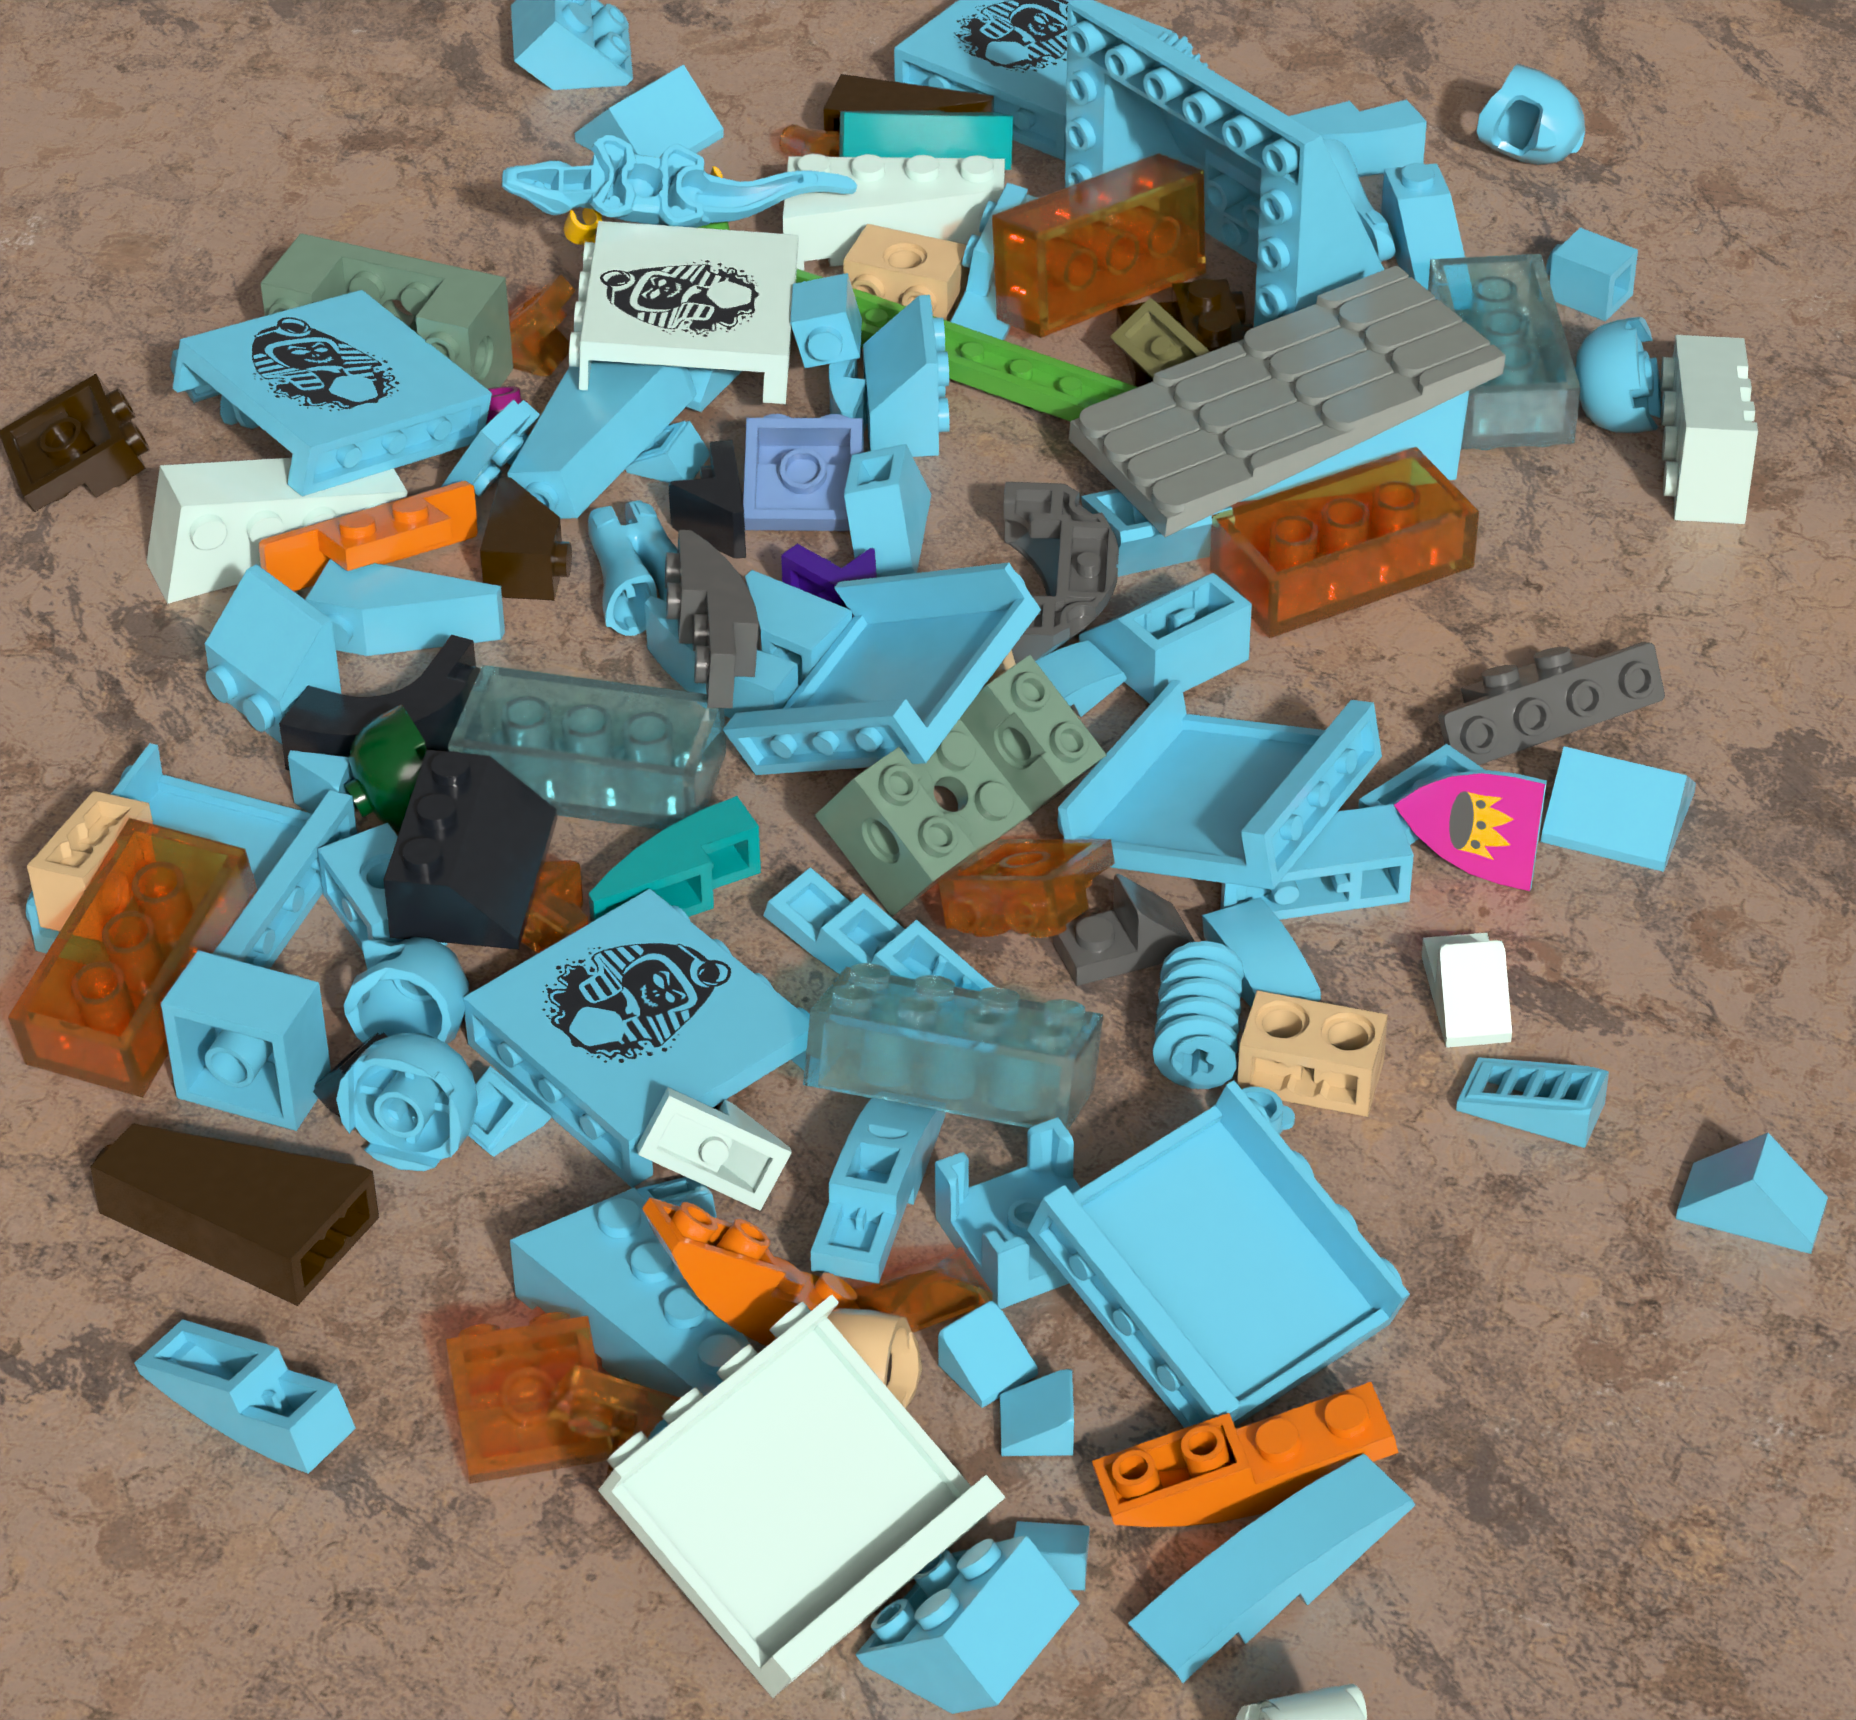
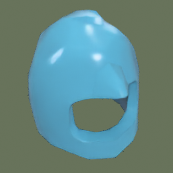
(1532, 118)
(408, 990)

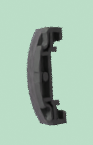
(1070, 553)

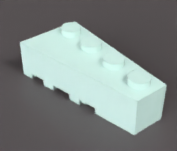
(904, 194)
(1708, 429)
(218, 512)

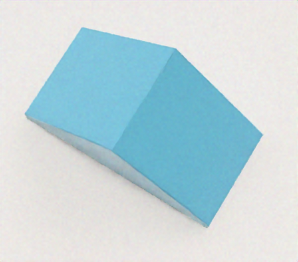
(1755, 1195)

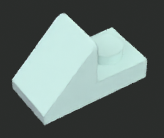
(1469, 988)
(715, 1147)

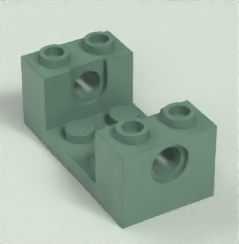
(450, 306)
(1001, 762)

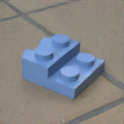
(799, 471)

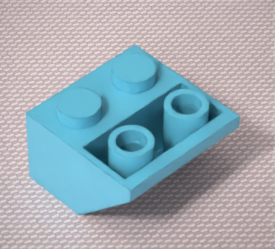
(572, 43)
(907, 381)
(1178, 636)
(970, 1624)

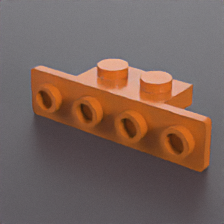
(373, 535)

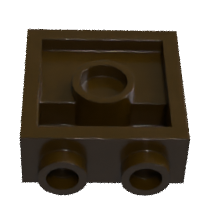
(1204, 310)
(75, 441)

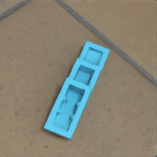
(861, 932)
(1271, 1562)

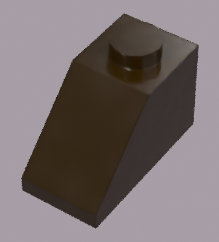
(523, 545)

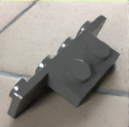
(1549, 699)

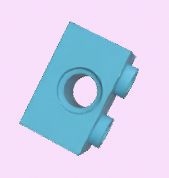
(354, 882)

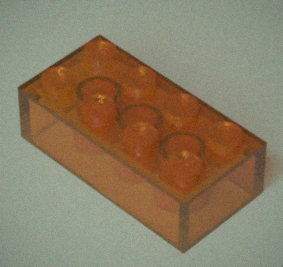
(1099, 244)
(1344, 541)
(125, 944)

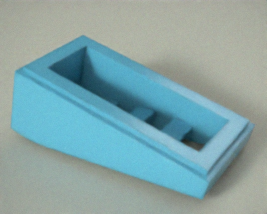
(1566, 1102)

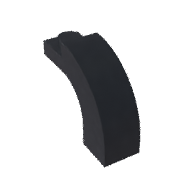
(331, 721)

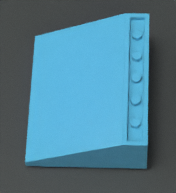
(1265, 174)

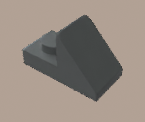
(1123, 940)

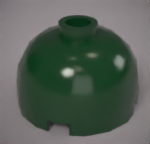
(386, 766)

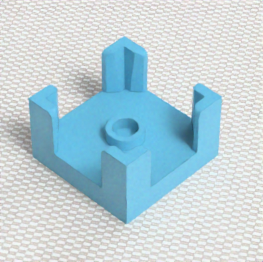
(995, 1215)

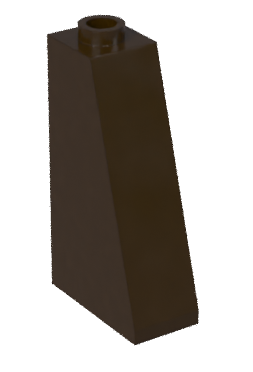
(237, 1205)

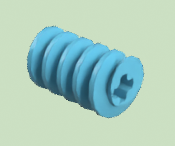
(1199, 1015)

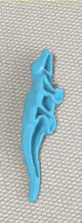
(658, 190)

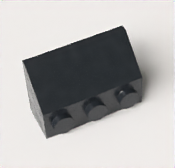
(467, 853)

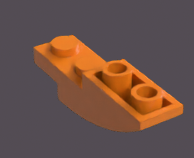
(736, 1271)
(1234, 1473)

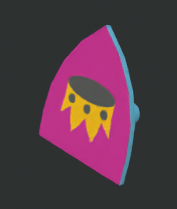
(1480, 822)

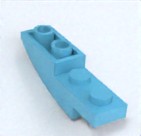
(872, 1186)

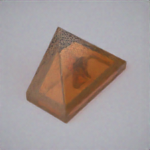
(928, 1290)

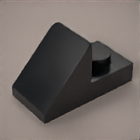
(712, 504)

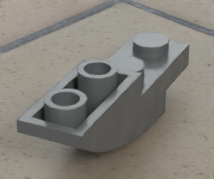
(712, 614)

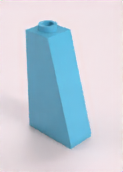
(597, 432)

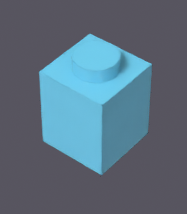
(1592, 273)
(826, 320)

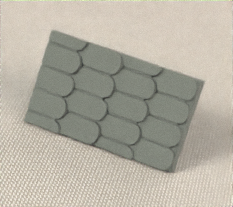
(1294, 403)

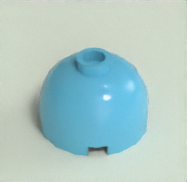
(1619, 377)
(409, 1100)

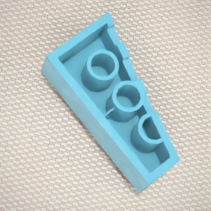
(636, 1300)

